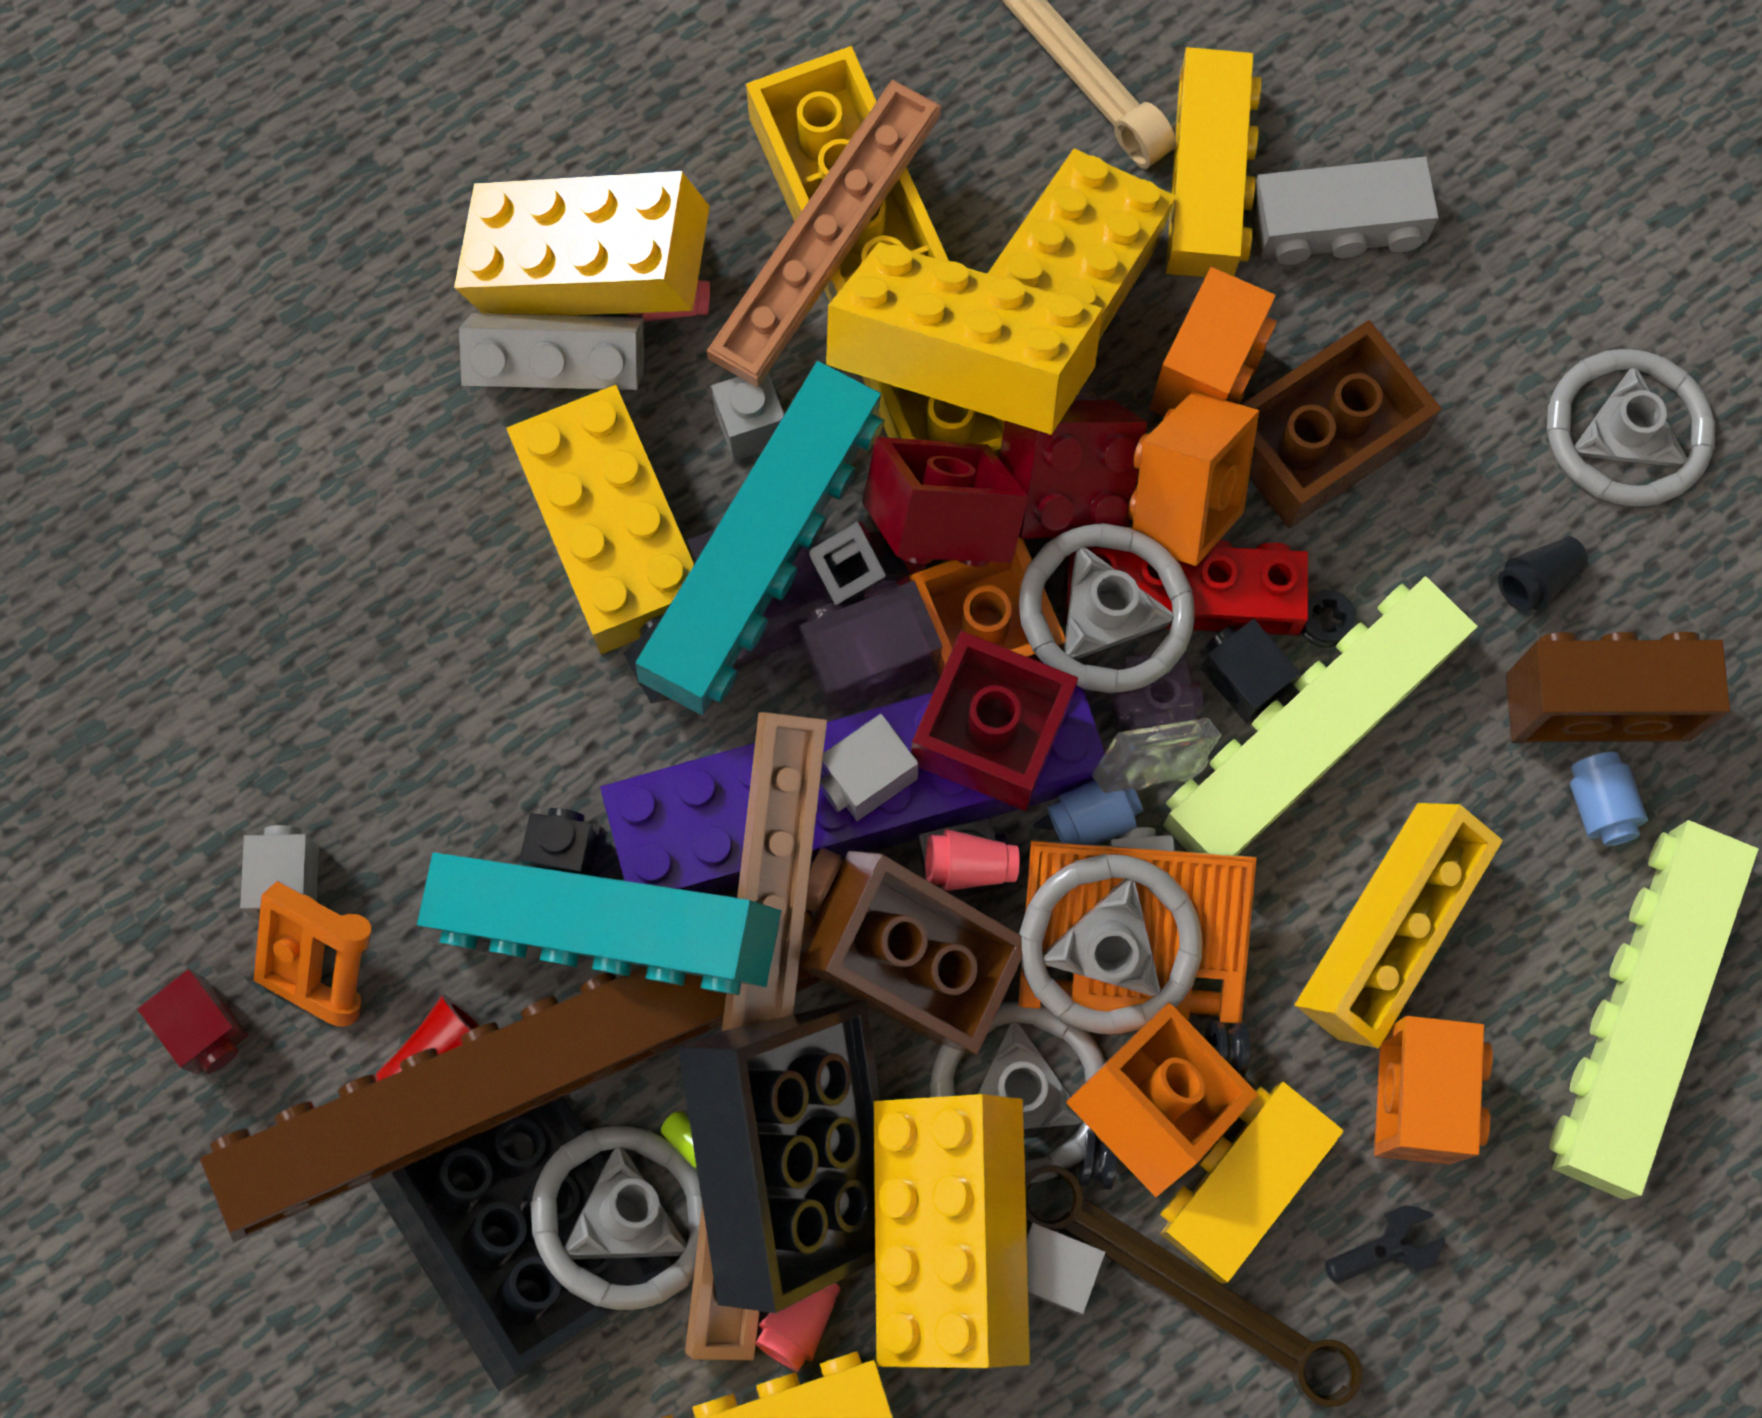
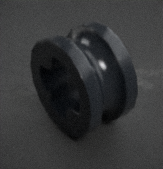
(1342, 610)
(1231, 1044)
(1098, 1163)

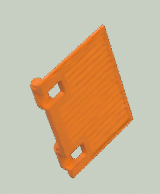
(1223, 899)

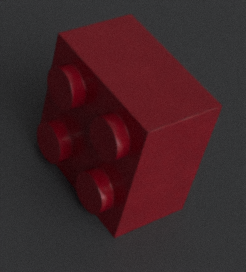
(1079, 471)
(944, 501)
(993, 720)

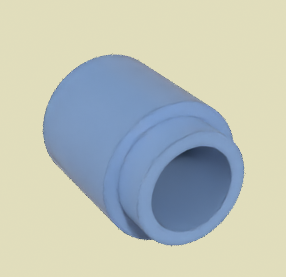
(1607, 798)
(1093, 816)

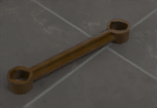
(1196, 1290)

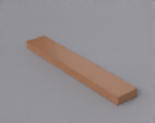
(824, 233)

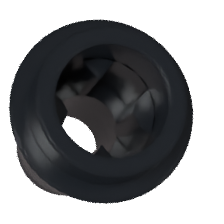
(1541, 573)

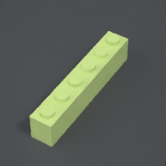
(1320, 723)
(1653, 1010)

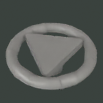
(1631, 427)
(1107, 607)
(1110, 943)
(1024, 1074)
(618, 1218)

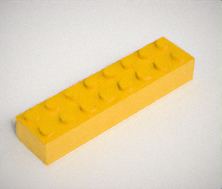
(803, 127)

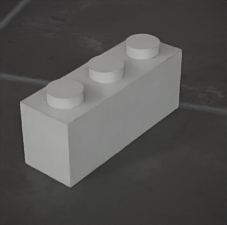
(1344, 209)
(551, 351)

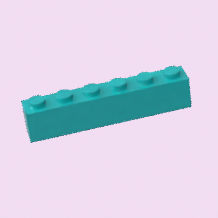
(759, 540)
(602, 919)

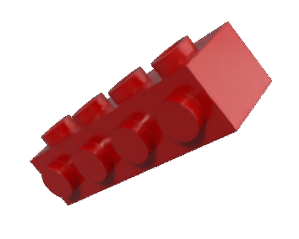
(1226, 585)

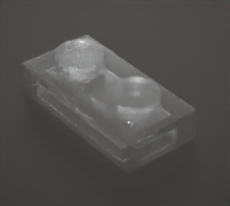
(1156, 755)

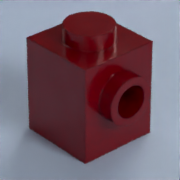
(194, 1024)

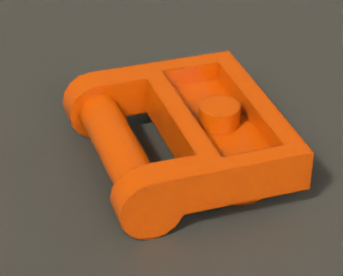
(292, 954)

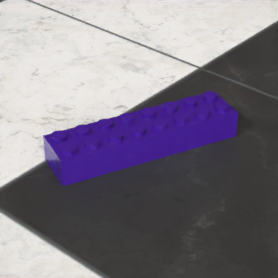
(689, 819)

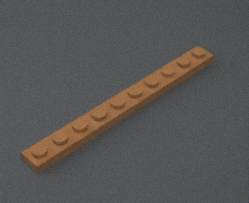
(776, 875)

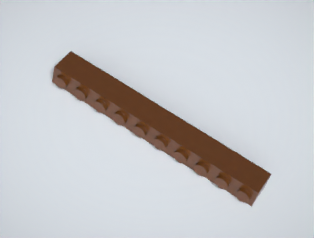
(455, 1094)

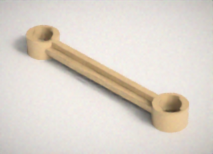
(1137, 127)

